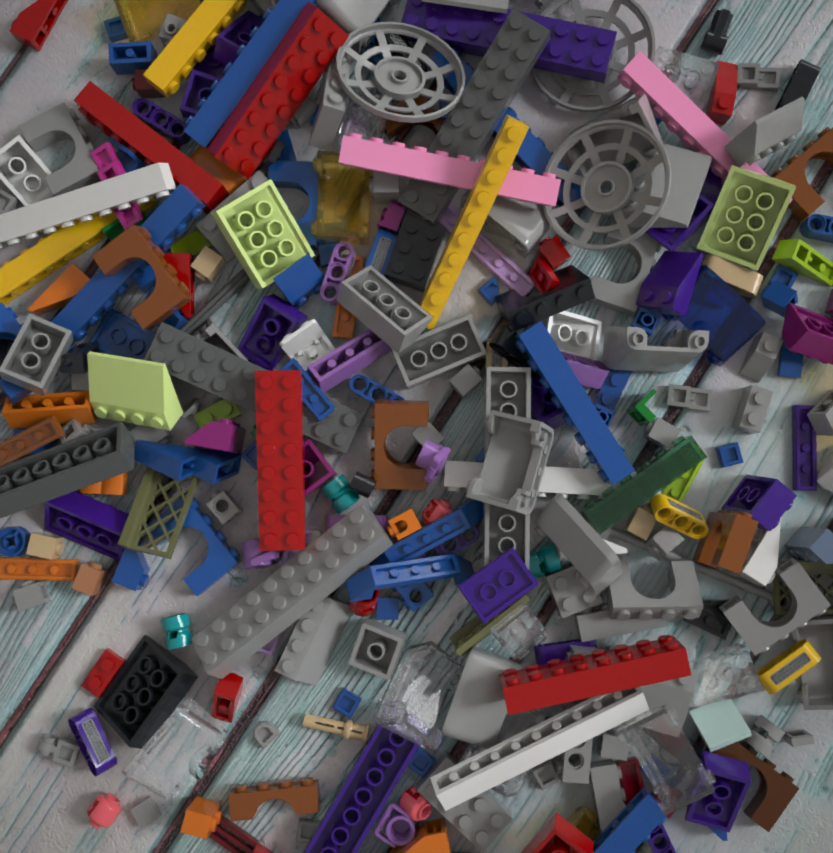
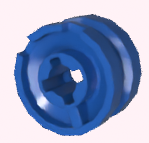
(21, 539)

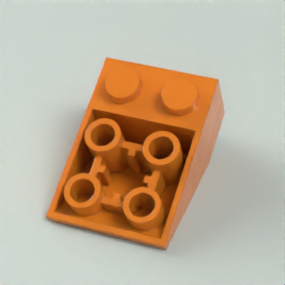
(428, 838)

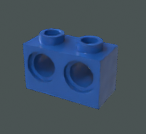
(405, 591)

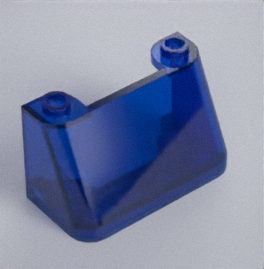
(722, 313)

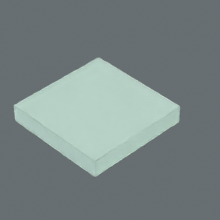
(720, 724)

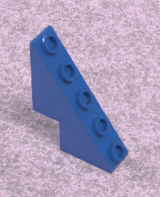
(183, 461)

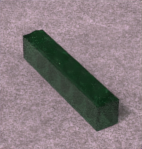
(643, 484)

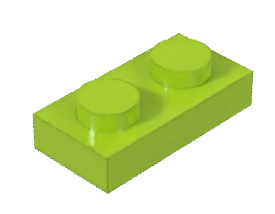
(221, 409)

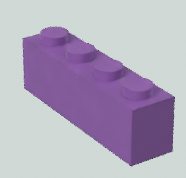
(347, 360)

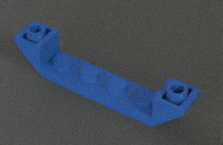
(617, 379)
(433, 534)
(407, 572)

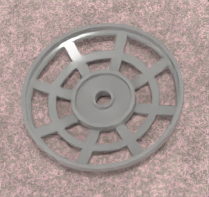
(629, 40)
(406, 69)
(604, 173)

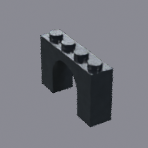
(524, 311)

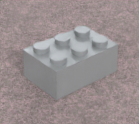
(36, 354)

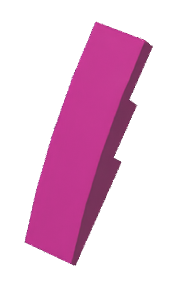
(110, 167)

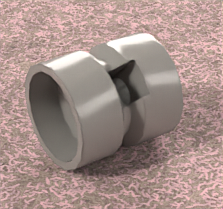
(758, 742)

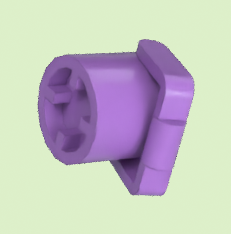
(432, 459)
(258, 559)
(399, 827)

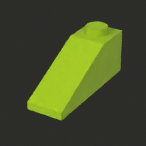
(804, 260)

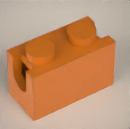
(409, 521)

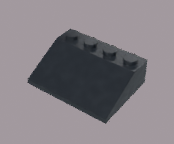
(144, 692)

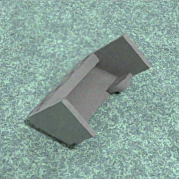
(579, 543)

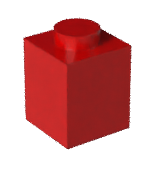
(553, 252)

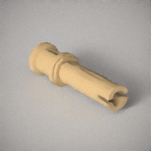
(349, 726)

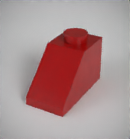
(227, 697)

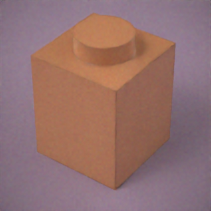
(90, 578)

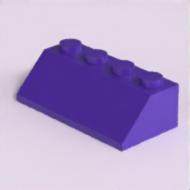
(86, 522)

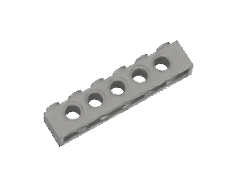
(579, 768)

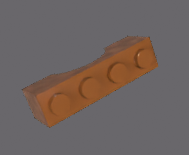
(301, 795)

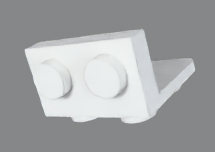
(307, 344)

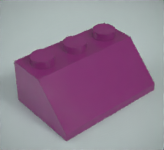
(808, 333)
(219, 436)
(316, 468)

